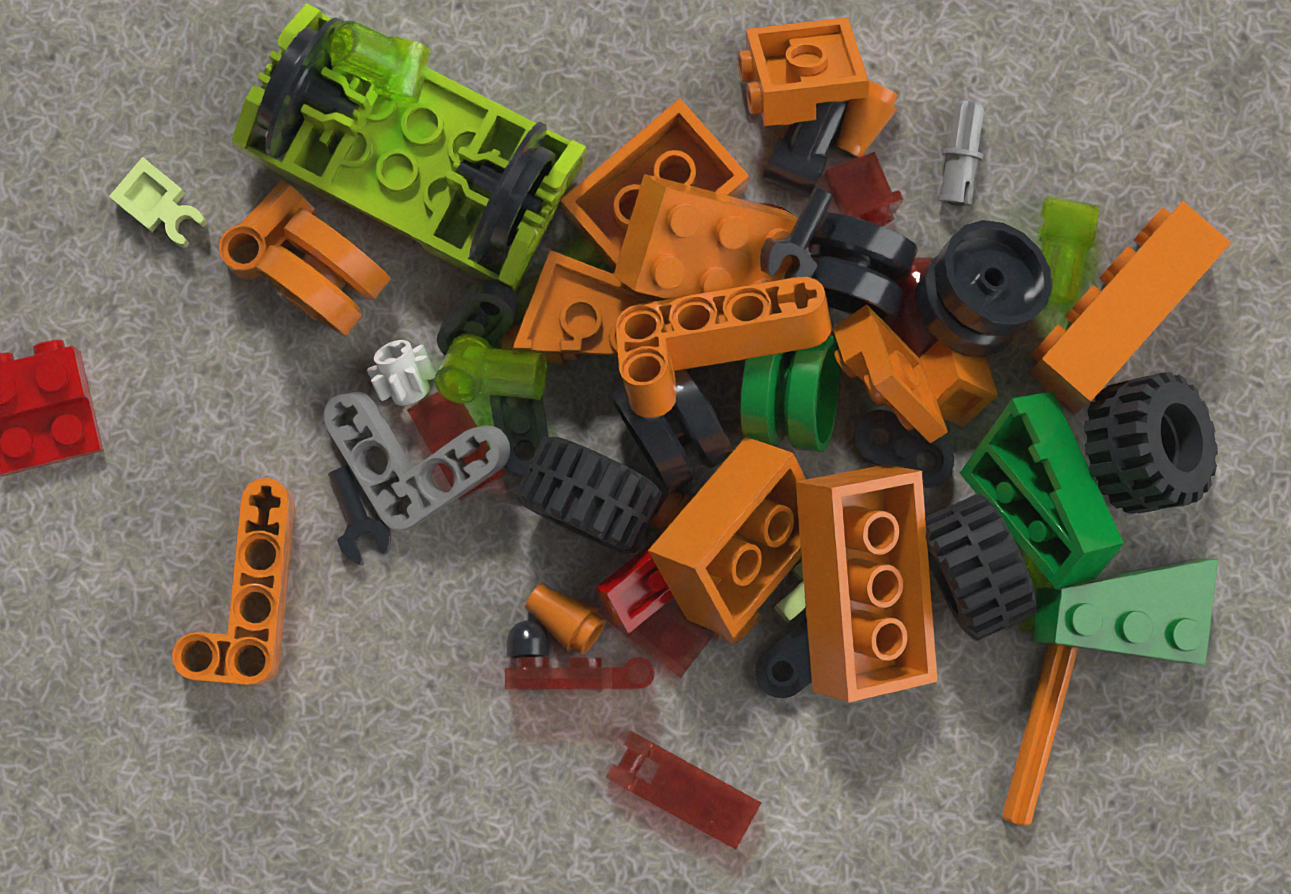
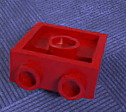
(45, 409)

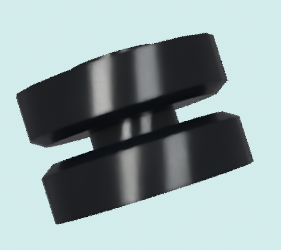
(859, 263)
(983, 288)
(688, 423)

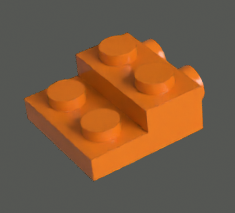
(801, 67)
(888, 371)

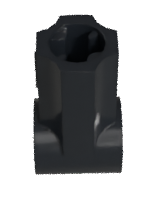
(801, 153)

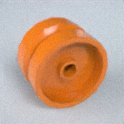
(326, 268)

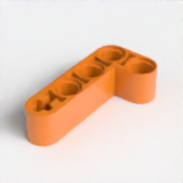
(711, 330)
(247, 583)

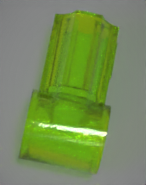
(390, 63)
(1064, 239)
(476, 368)

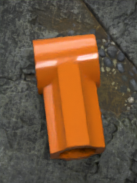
(264, 227)

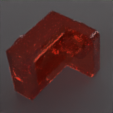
(863, 190)

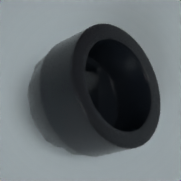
(527, 640)

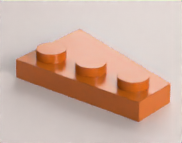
(575, 309)

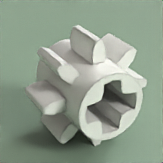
(401, 372)

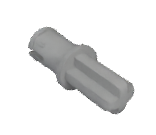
(962, 154)

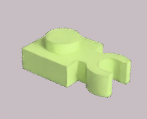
(154, 199)

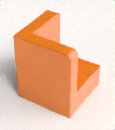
(959, 383)

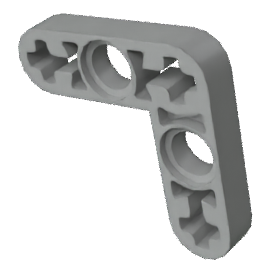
(414, 481)

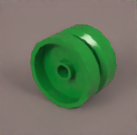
(792, 397)

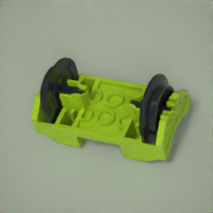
(437, 170)

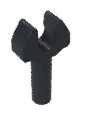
(798, 240)
(356, 517)

